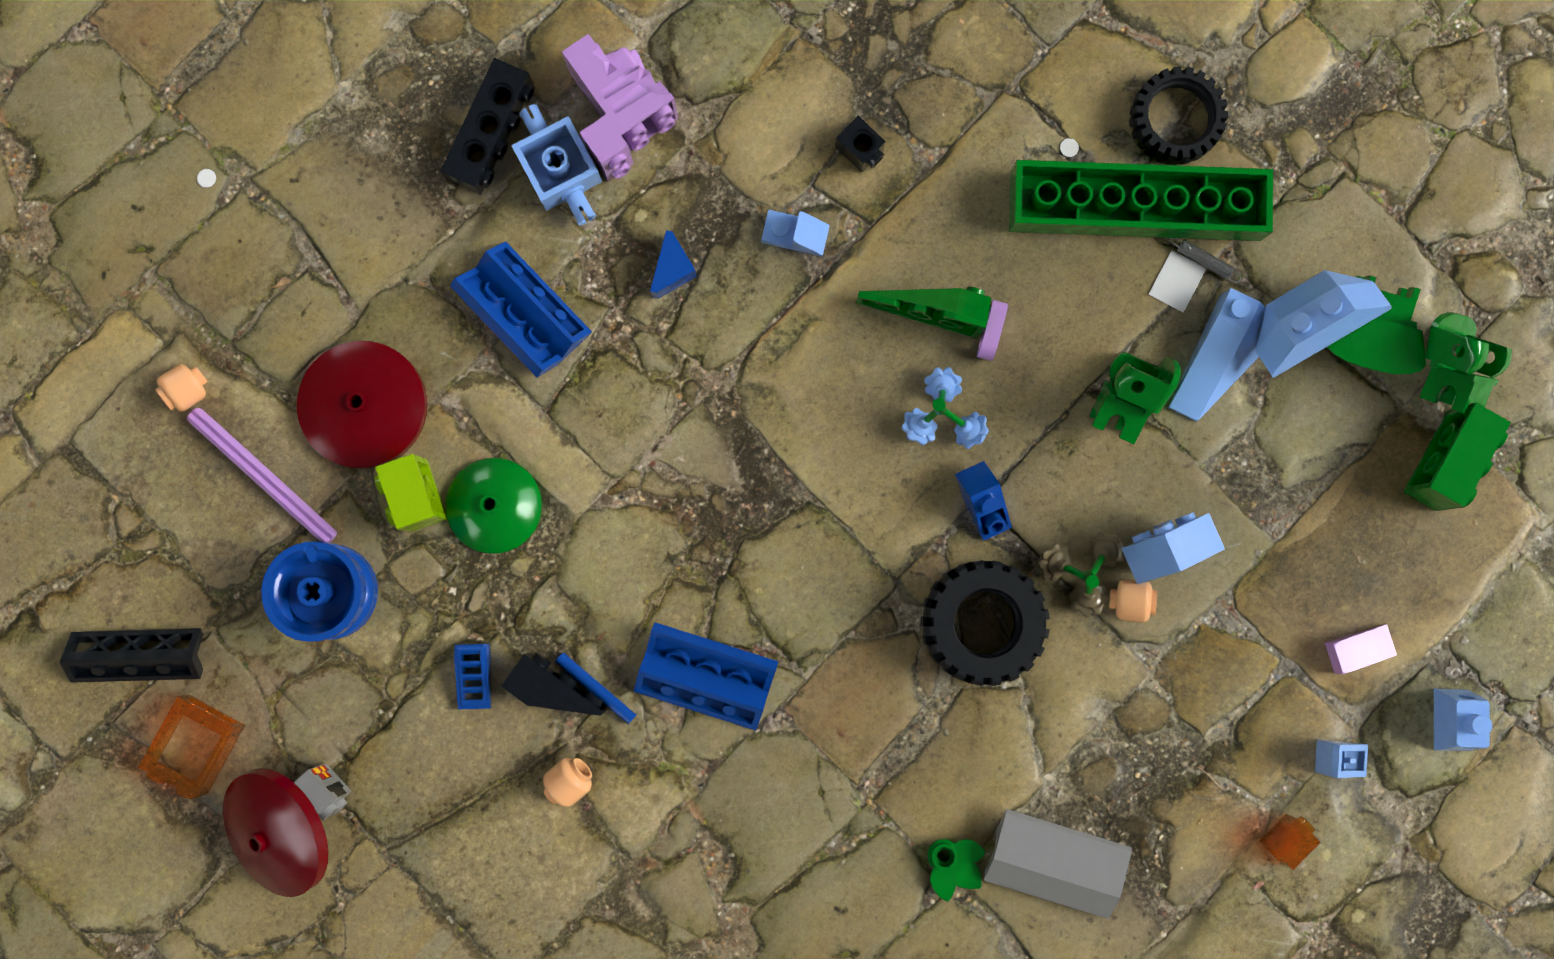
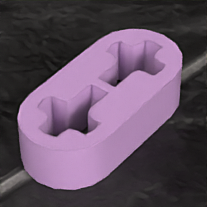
(991, 334)

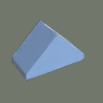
(1341, 759)

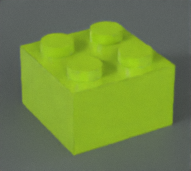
(410, 493)

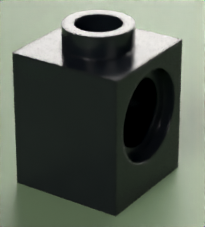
(860, 131)

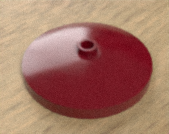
(390, 409)
(275, 832)

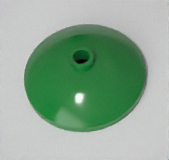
(515, 510)

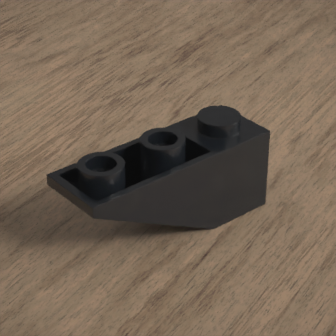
(542, 687)

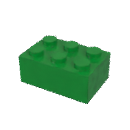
(1457, 458)

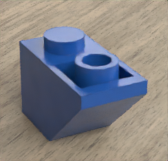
(984, 500)

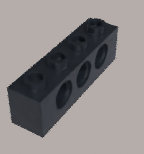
(499, 81)

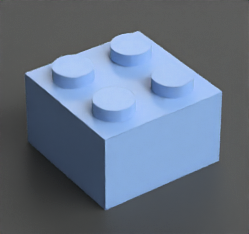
(1172, 547)

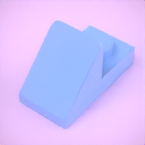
(796, 233)

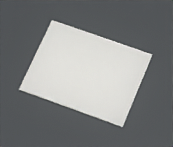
(1177, 281)

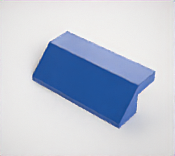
(521, 309)
(705, 676)

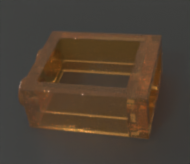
(209, 717)

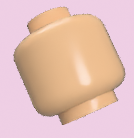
(181, 387)
(1133, 601)
(567, 781)

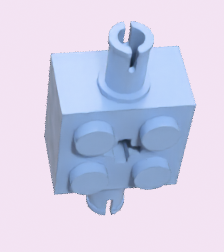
(552, 144)

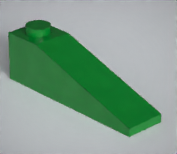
(949, 308)

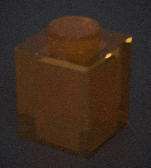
(1290, 840)

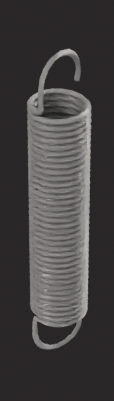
(1206, 259)

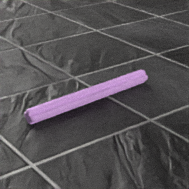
(261, 475)

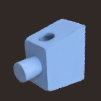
(1461, 720)

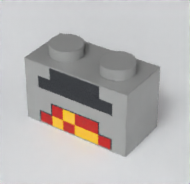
(324, 790)

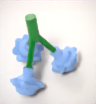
(943, 387)

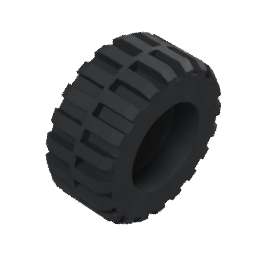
(1027, 633)

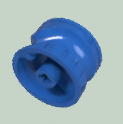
(319, 591)

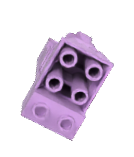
(626, 100)

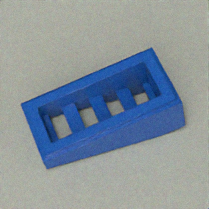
(460, 651)

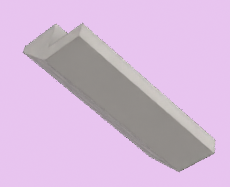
(1058, 864)

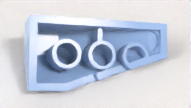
(1221, 354)

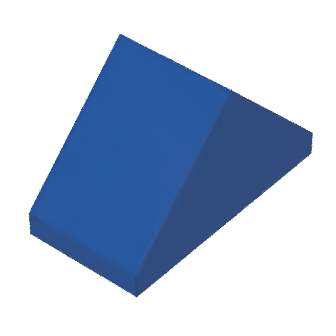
(672, 267)

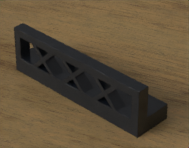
(130, 661)

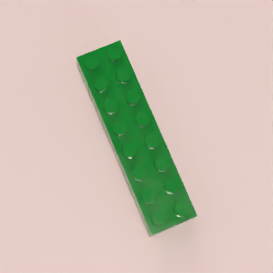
(1141, 200)

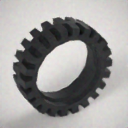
(1204, 90)

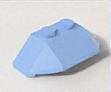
(1316, 317)

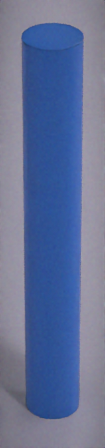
(594, 686)

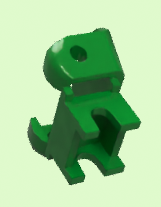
(1389, 341)
(1455, 356)
(1135, 394)

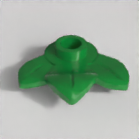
(957, 869)

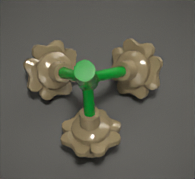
(1087, 596)

